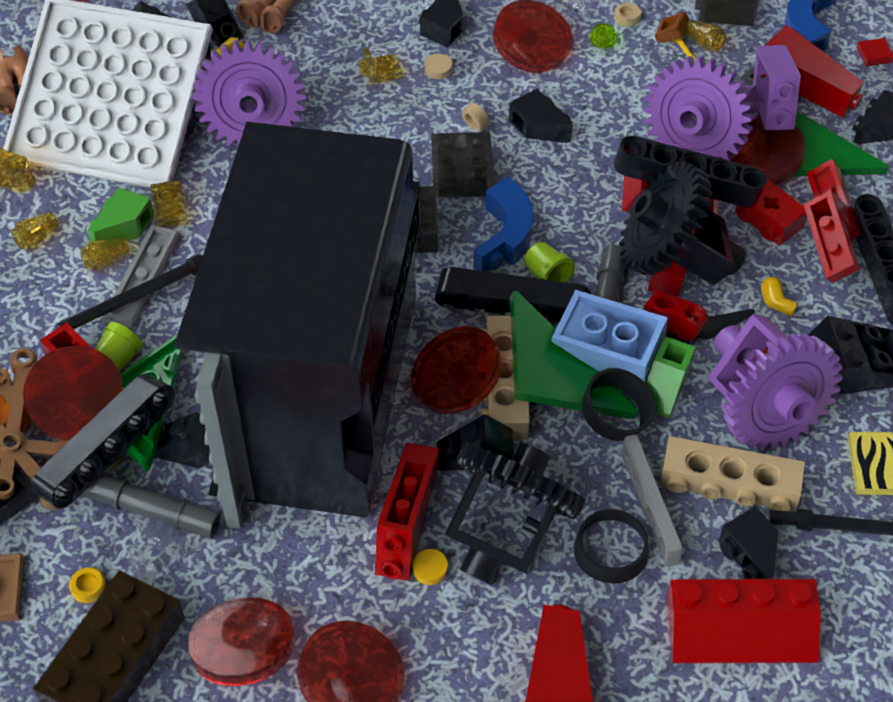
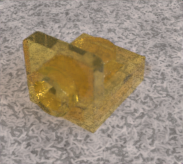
(380, 68)
(169, 204)

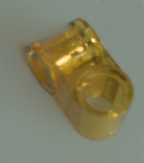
(15, 172)

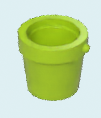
(549, 263)
(119, 344)

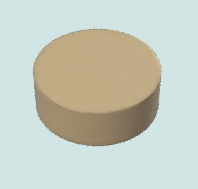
(627, 14)
(438, 66)
(475, 117)

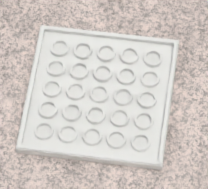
(108, 92)

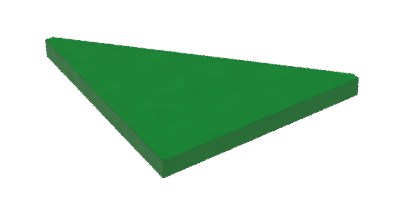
(825, 145)
(163, 365)
(549, 373)

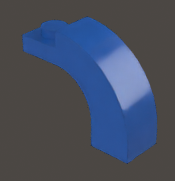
(802, 19)
(514, 210)

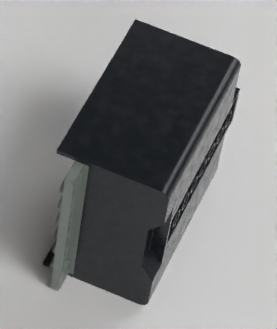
(304, 317)

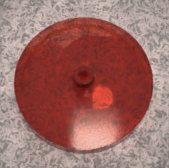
(532, 36)
(773, 151)
(456, 370)
(69, 389)
(241, 641)
(349, 665)

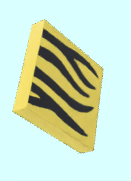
(872, 462)

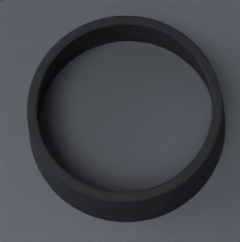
(633, 387)
(604, 573)

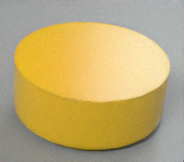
(430, 566)
(87, 585)

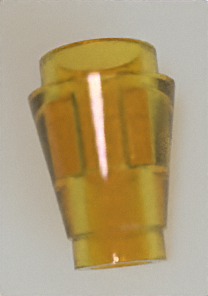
(706, 35)
(34, 230)
(103, 252)

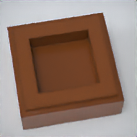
(672, 27)

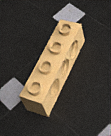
(516, 412)
(748, 468)

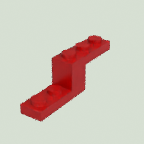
(832, 221)

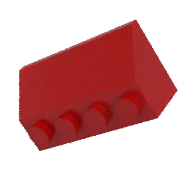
(744, 620)

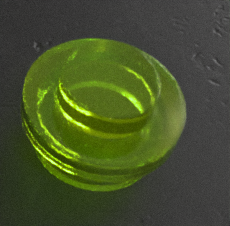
(603, 36)

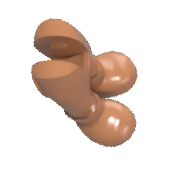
(267, 13)
(11, 68)

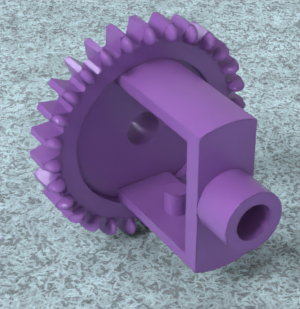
(252, 74)
(714, 98)
(778, 391)

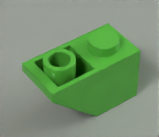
(122, 216)
(669, 374)

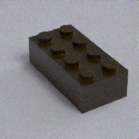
(112, 644)

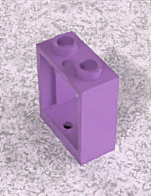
(779, 88)

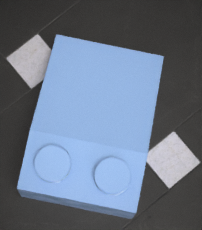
(610, 334)

